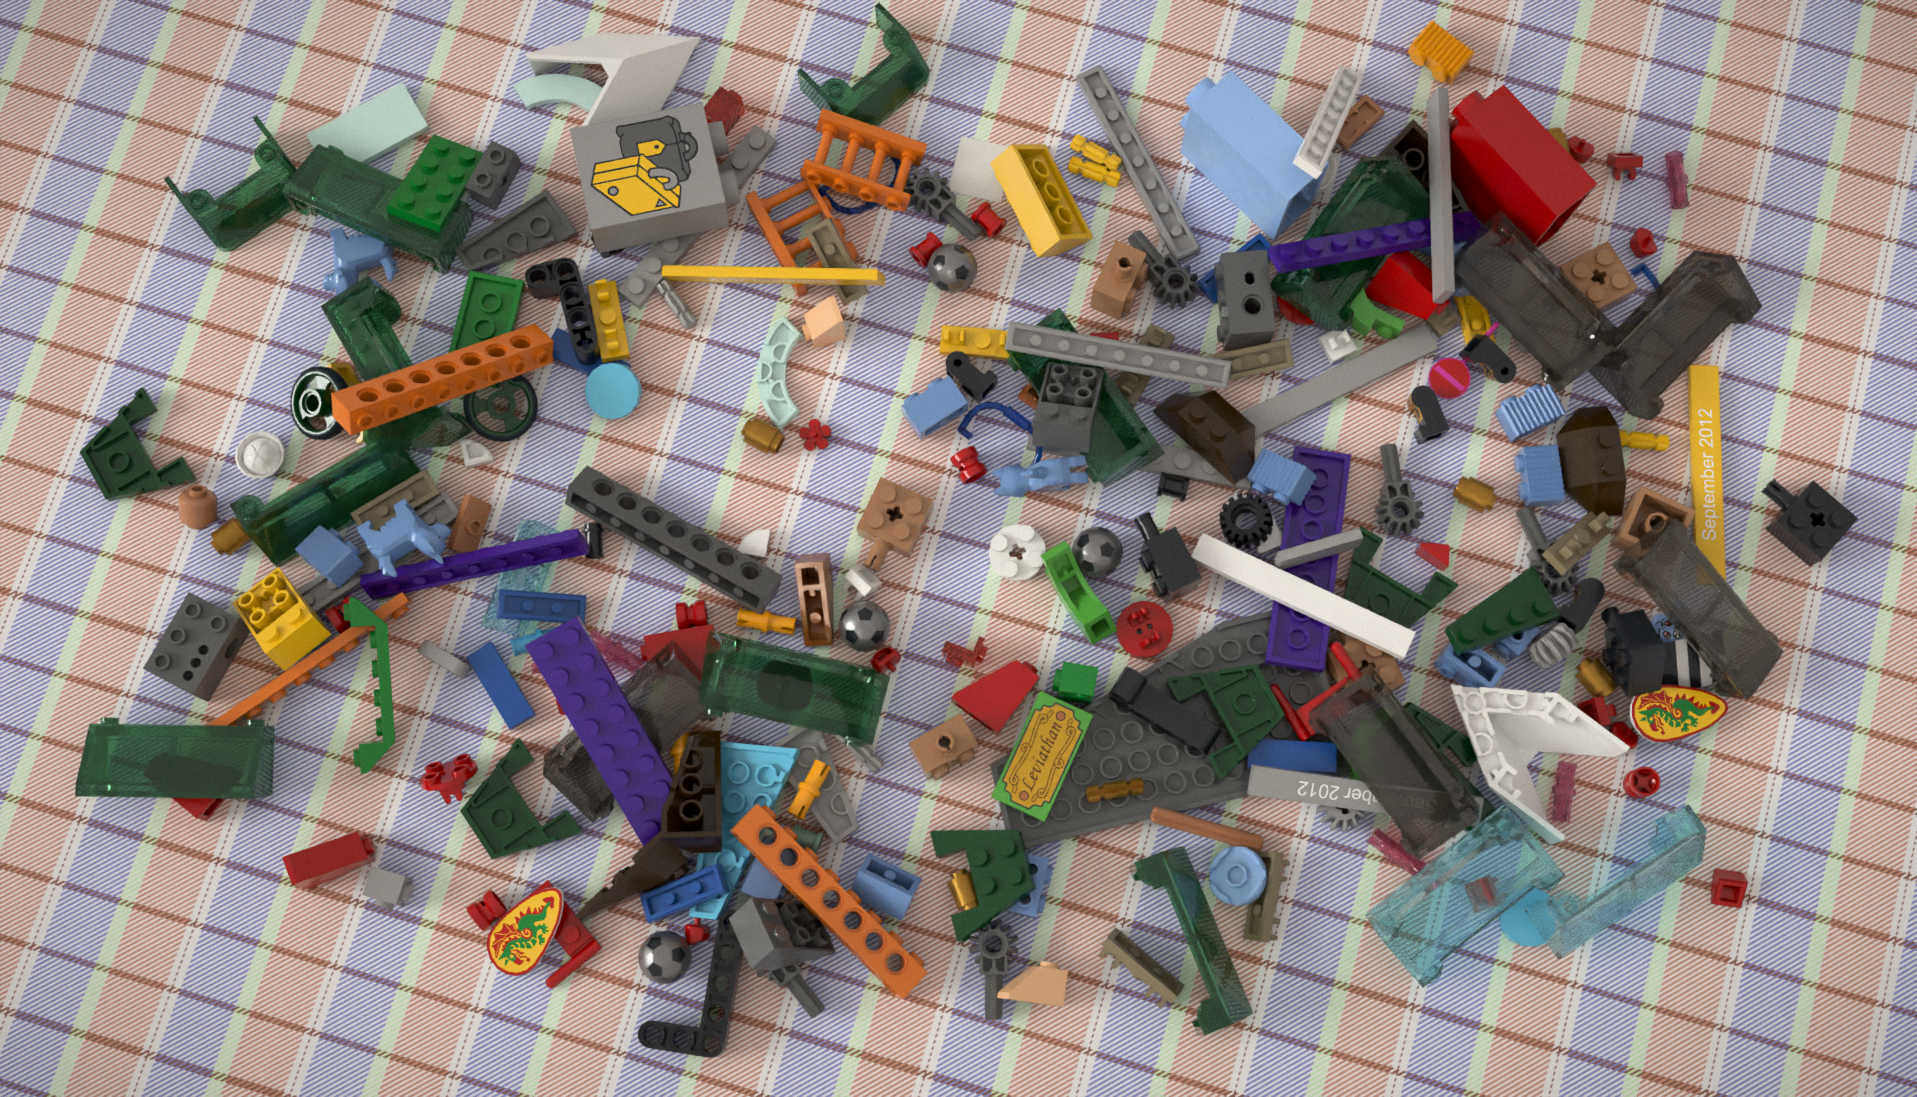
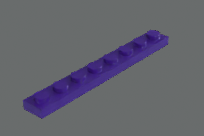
(1365, 243)
(476, 564)

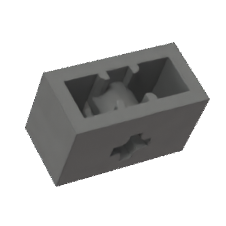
(493, 175)

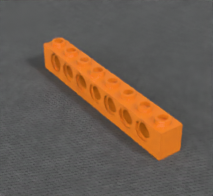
(441, 379)
(911, 965)

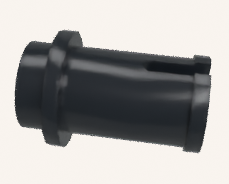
(593, 536)

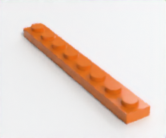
(320, 658)

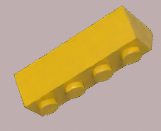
(1040, 199)

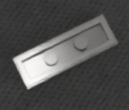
(1318, 549)

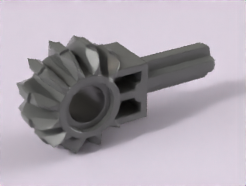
(939, 204)
(1164, 271)
(1396, 494)
(1539, 545)
(993, 966)
(791, 978)

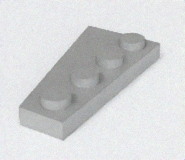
(832, 806)

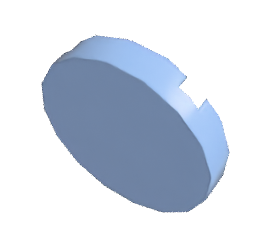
(1237, 876)

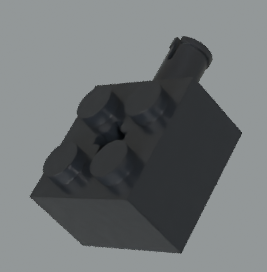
(1797, 513)
(1166, 560)
(1633, 651)

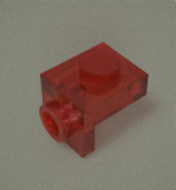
(958, 655)

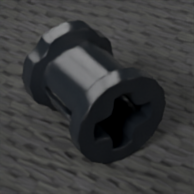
(1173, 486)

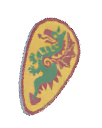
(1675, 712)
(525, 932)

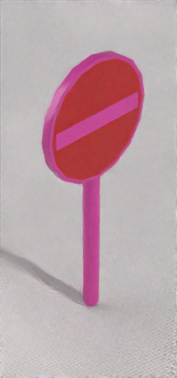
(1451, 376)

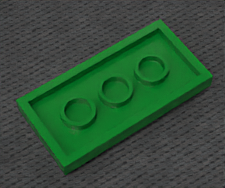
(435, 183)
(487, 309)

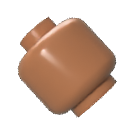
(198, 507)

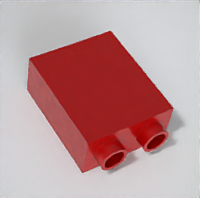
(1514, 166)

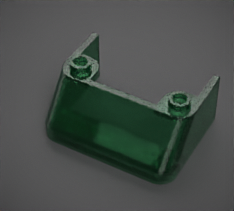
(883, 87)
(247, 206)

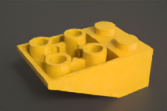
(281, 619)

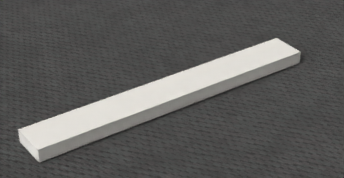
(1327, 122)
(1303, 596)

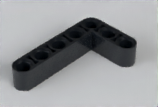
(712, 998)

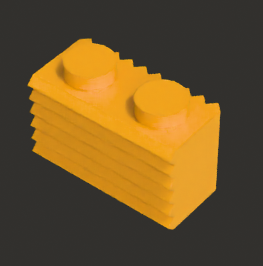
(1440, 53)

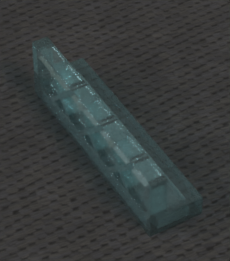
(514, 580)

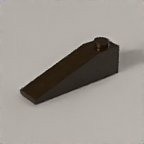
(1412, 150)
(693, 806)
(653, 867)

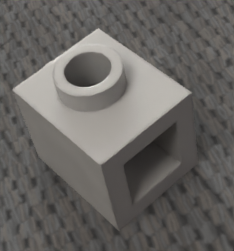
(388, 888)

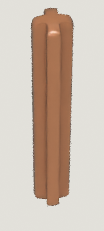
(1206, 828)

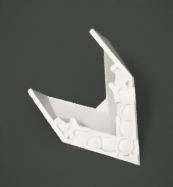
(639, 69)
(1516, 724)

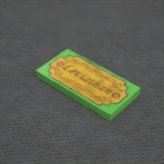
(1042, 756)

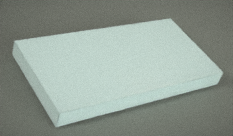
(373, 126)

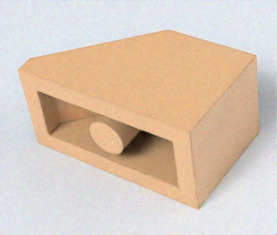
(824, 324)
(1038, 985)

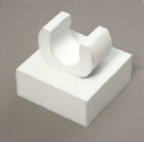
(1337, 345)
(862, 580)

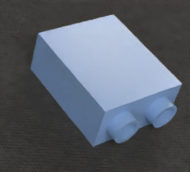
(1247, 153)

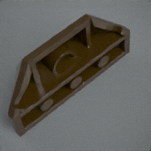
(1212, 430)
(1593, 461)

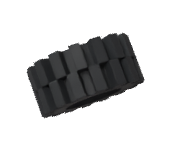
(1244, 505)

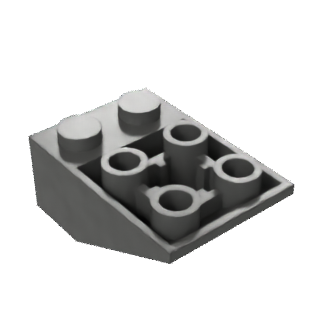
(1067, 407)
(779, 933)

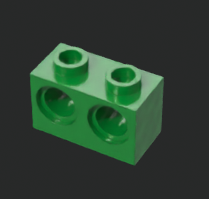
(1075, 683)

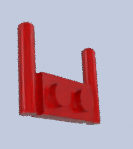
(1299, 718)
(574, 939)

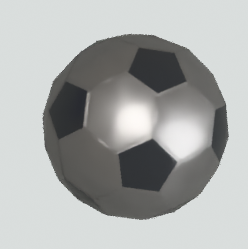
(952, 268)
(1097, 551)
(864, 626)
(665, 957)

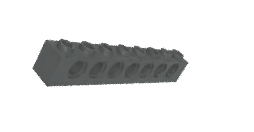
(673, 539)

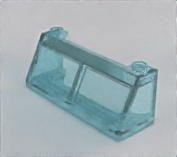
(1462, 893)
(1570, 922)

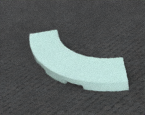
(557, 89)
(772, 372)

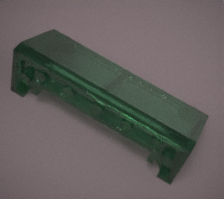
(1372, 196)
(358, 198)
(363, 324)
(1120, 437)
(327, 496)
(791, 687)
(177, 760)
(1227, 997)

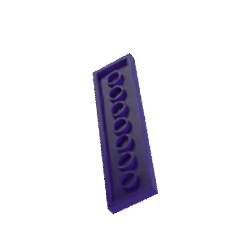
(1294, 637)
(605, 723)

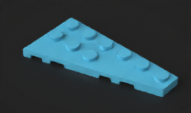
(748, 778)

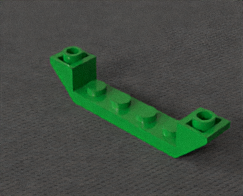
(372, 751)

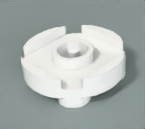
(1009, 567)

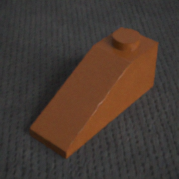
(816, 598)

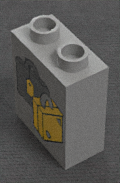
(653, 176)

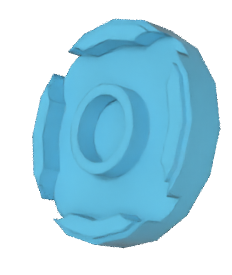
(613, 390)
(1518, 925)

